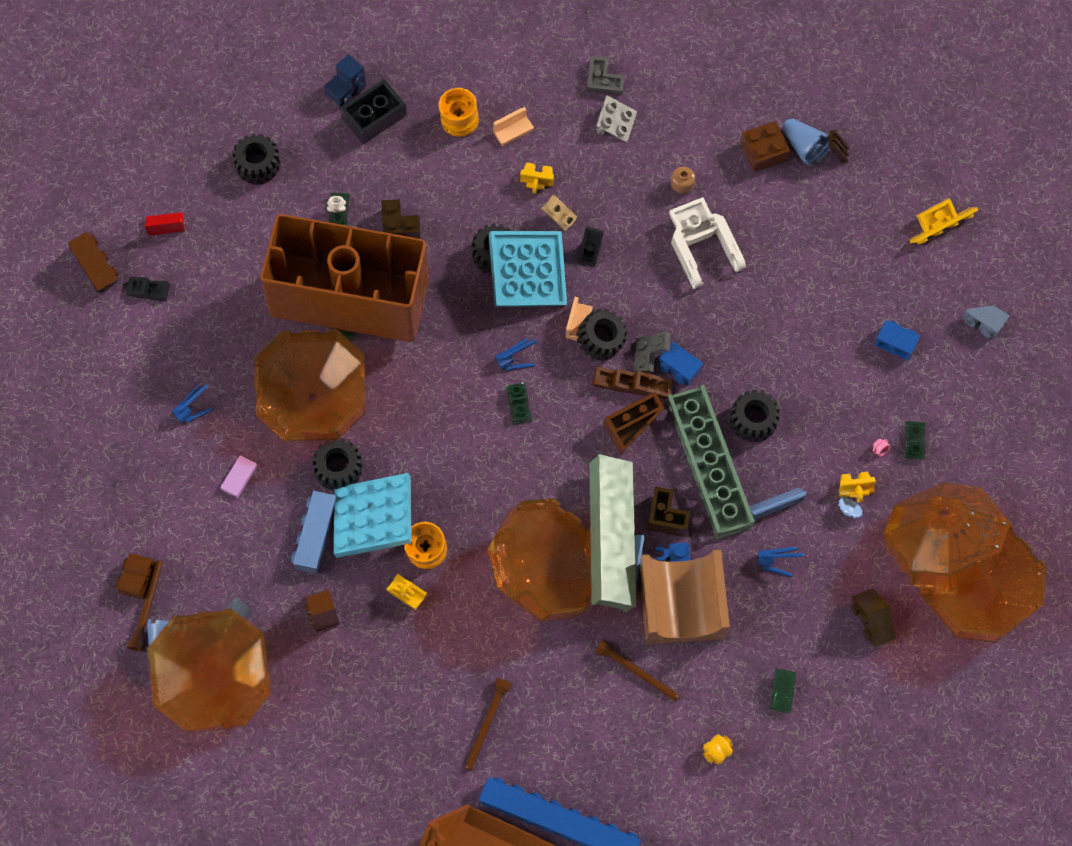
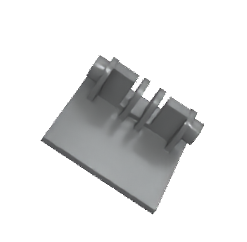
(616, 119)

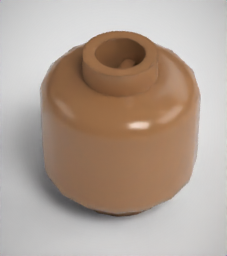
(683, 180)

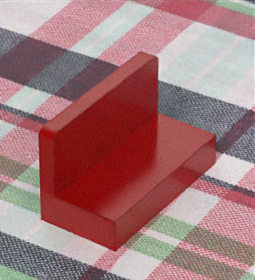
(165, 223)

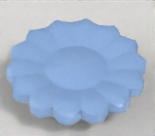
(850, 508)

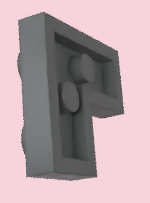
(601, 81)
(648, 347)

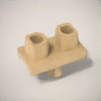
(559, 212)

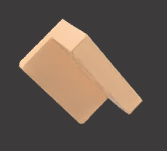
(512, 126)
(577, 315)

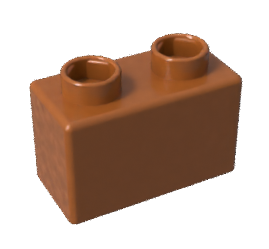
(345, 277)

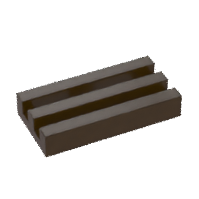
(839, 146)

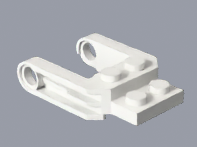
(695, 224)

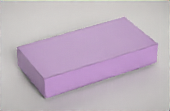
(238, 476)

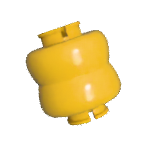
(718, 749)

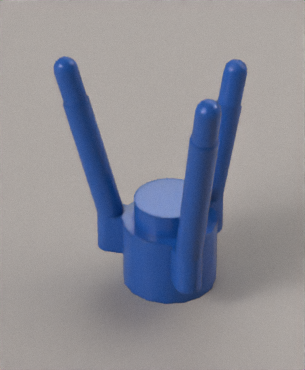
(505, 358)
(182, 410)
(767, 558)

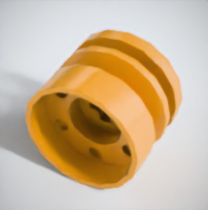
(458, 103)
(422, 534)

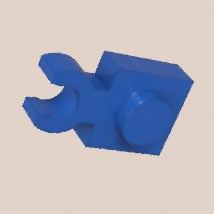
(676, 553)

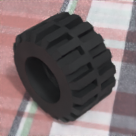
(258, 171)
(480, 242)
(608, 322)
(750, 429)
(337, 449)

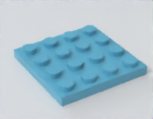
(527, 268)
(372, 515)

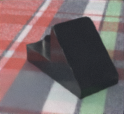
(590, 246)

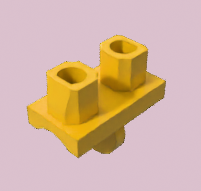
(537, 179)
(856, 487)
(406, 592)

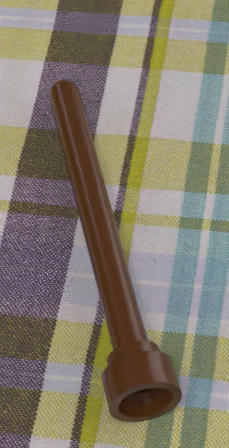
(136, 642)
(606, 650)
(501, 687)

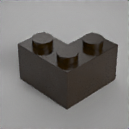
(395, 223)
(663, 517)
(875, 617)

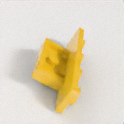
(938, 218)

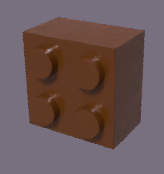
(765, 146)

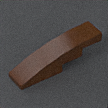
(633, 383)

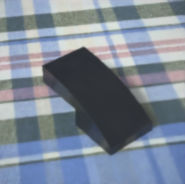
(144, 288)

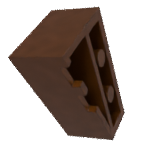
(93, 261)
(632, 421)
(321, 610)

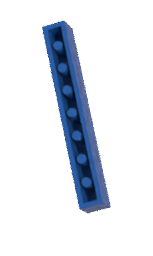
(552, 817)

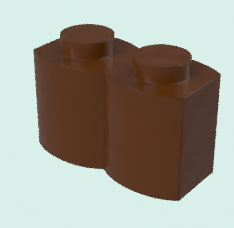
(135, 576)

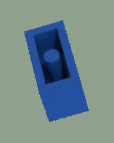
(897, 339)
(680, 364)

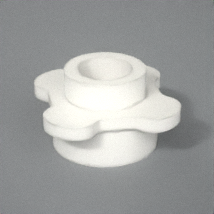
(336, 204)

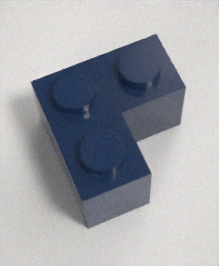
(347, 82)

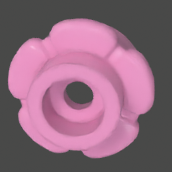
(881, 447)

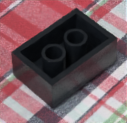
(373, 111)

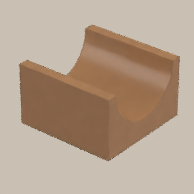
(684, 599)

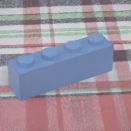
(314, 533)

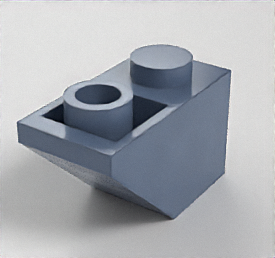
(986, 319)

